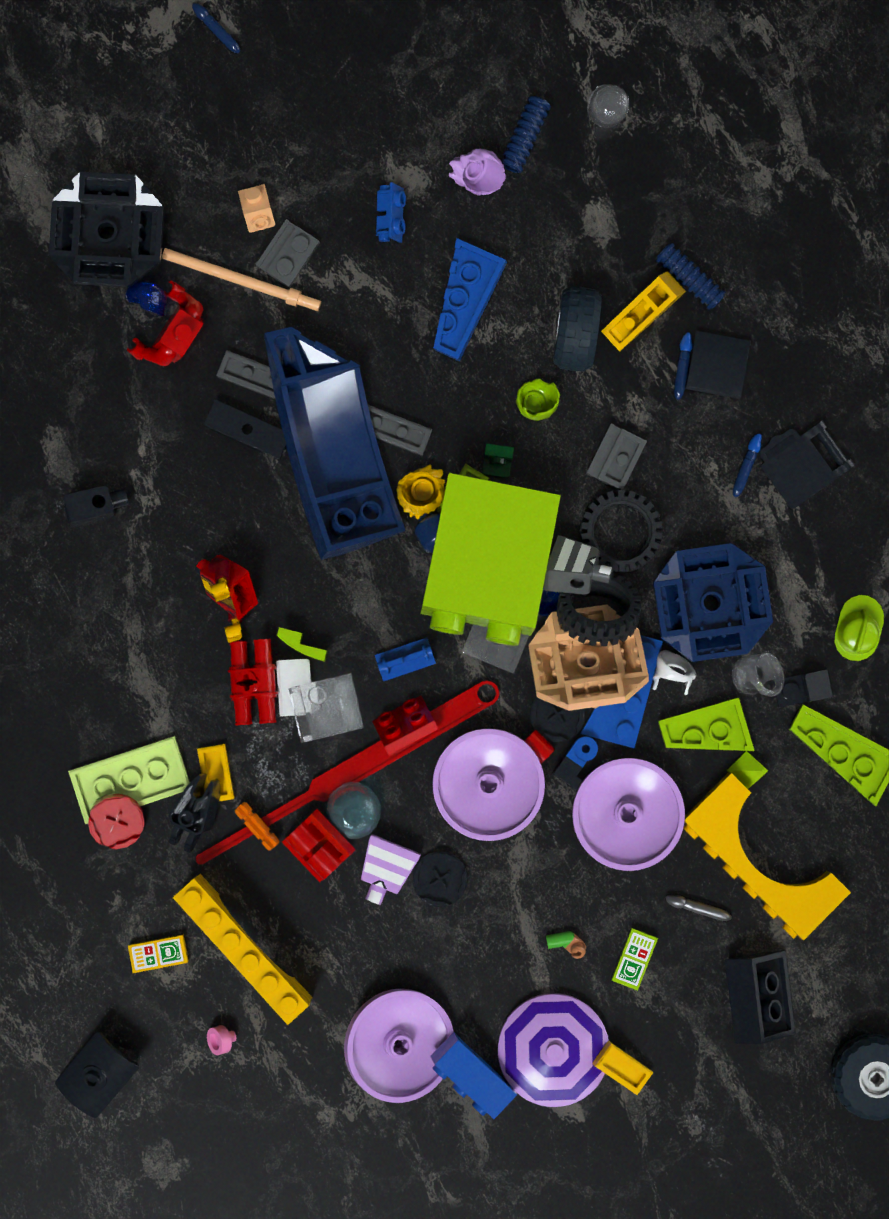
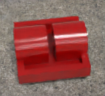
(405, 725)
(318, 845)

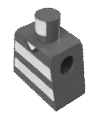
(574, 567)

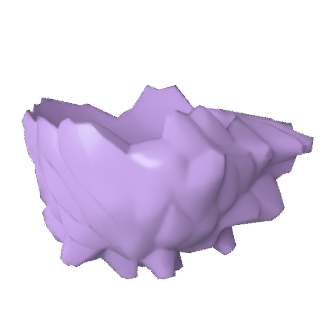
(478, 171)

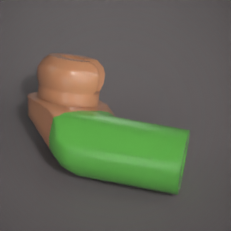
(569, 941)

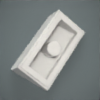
(290, 674)

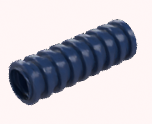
(525, 134)
(690, 276)

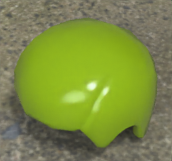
(537, 399)

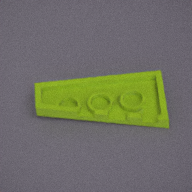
(847, 752)

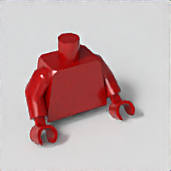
(177, 332)

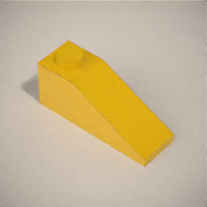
(643, 310)

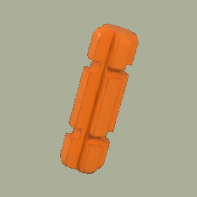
(257, 826)

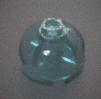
(353, 810)

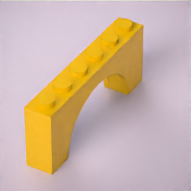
(797, 905)
(271, 982)

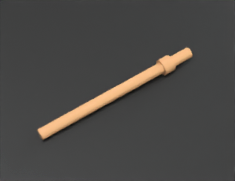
(292, 296)

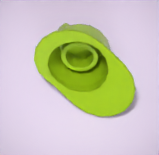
(859, 628)

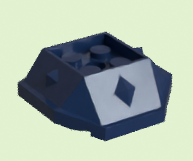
(741, 595)

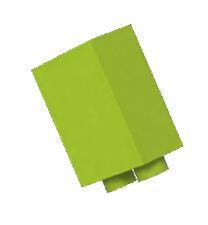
(489, 558)

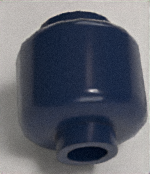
(426, 530)

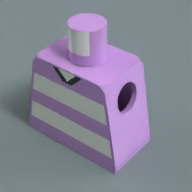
(386, 867)

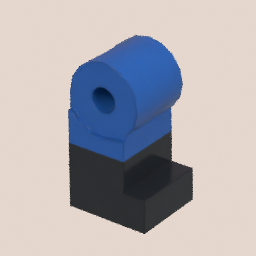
(579, 753)

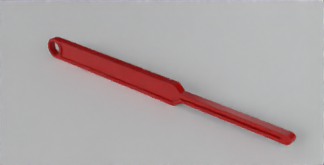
(363, 764)

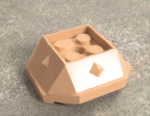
(561, 672)

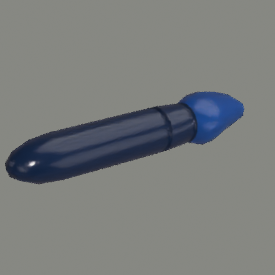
(683, 365)
(747, 464)

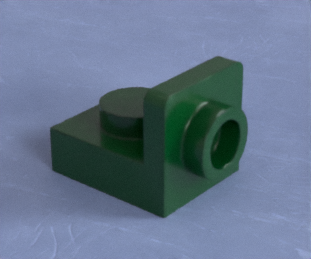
(497, 460)

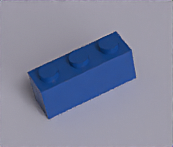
(472, 1076)

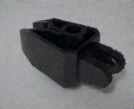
(194, 811)

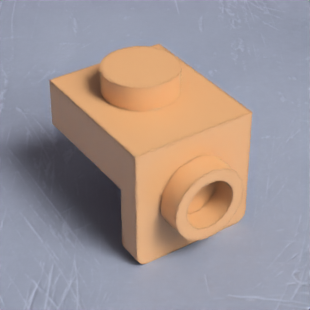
(256, 208)

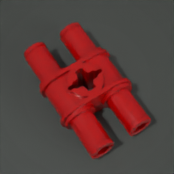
(242, 674)

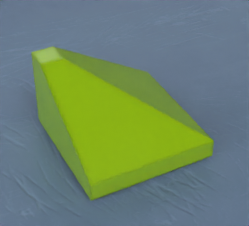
(747, 769)

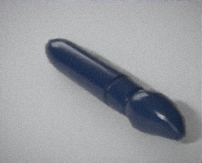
(203, 14)

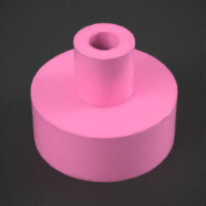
(220, 1039)

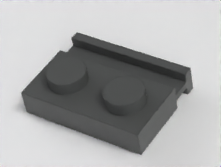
(287, 253)
(616, 457)

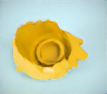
(421, 491)

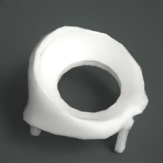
(664, 660)

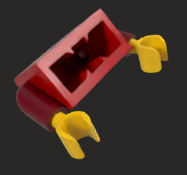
(230, 588)

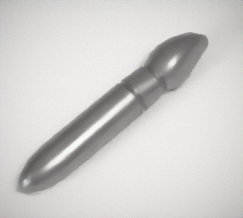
(697, 907)

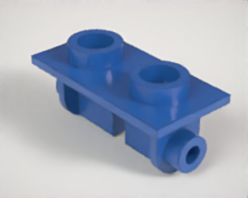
(391, 200)
(405, 659)

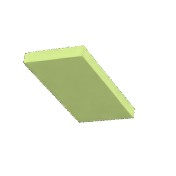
(141, 774)

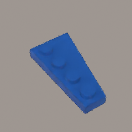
(469, 288)
(622, 721)

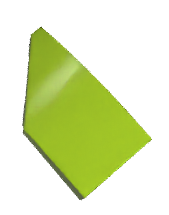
(294, 640)

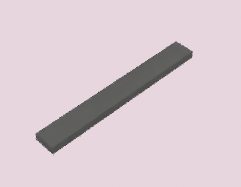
(385, 425)

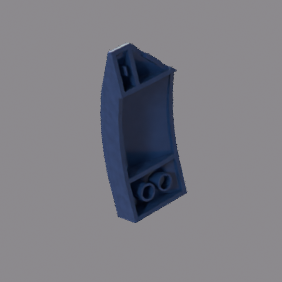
(331, 444)

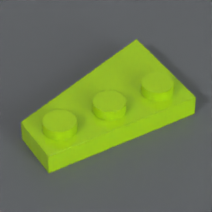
(711, 727)

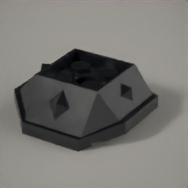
(99, 202)

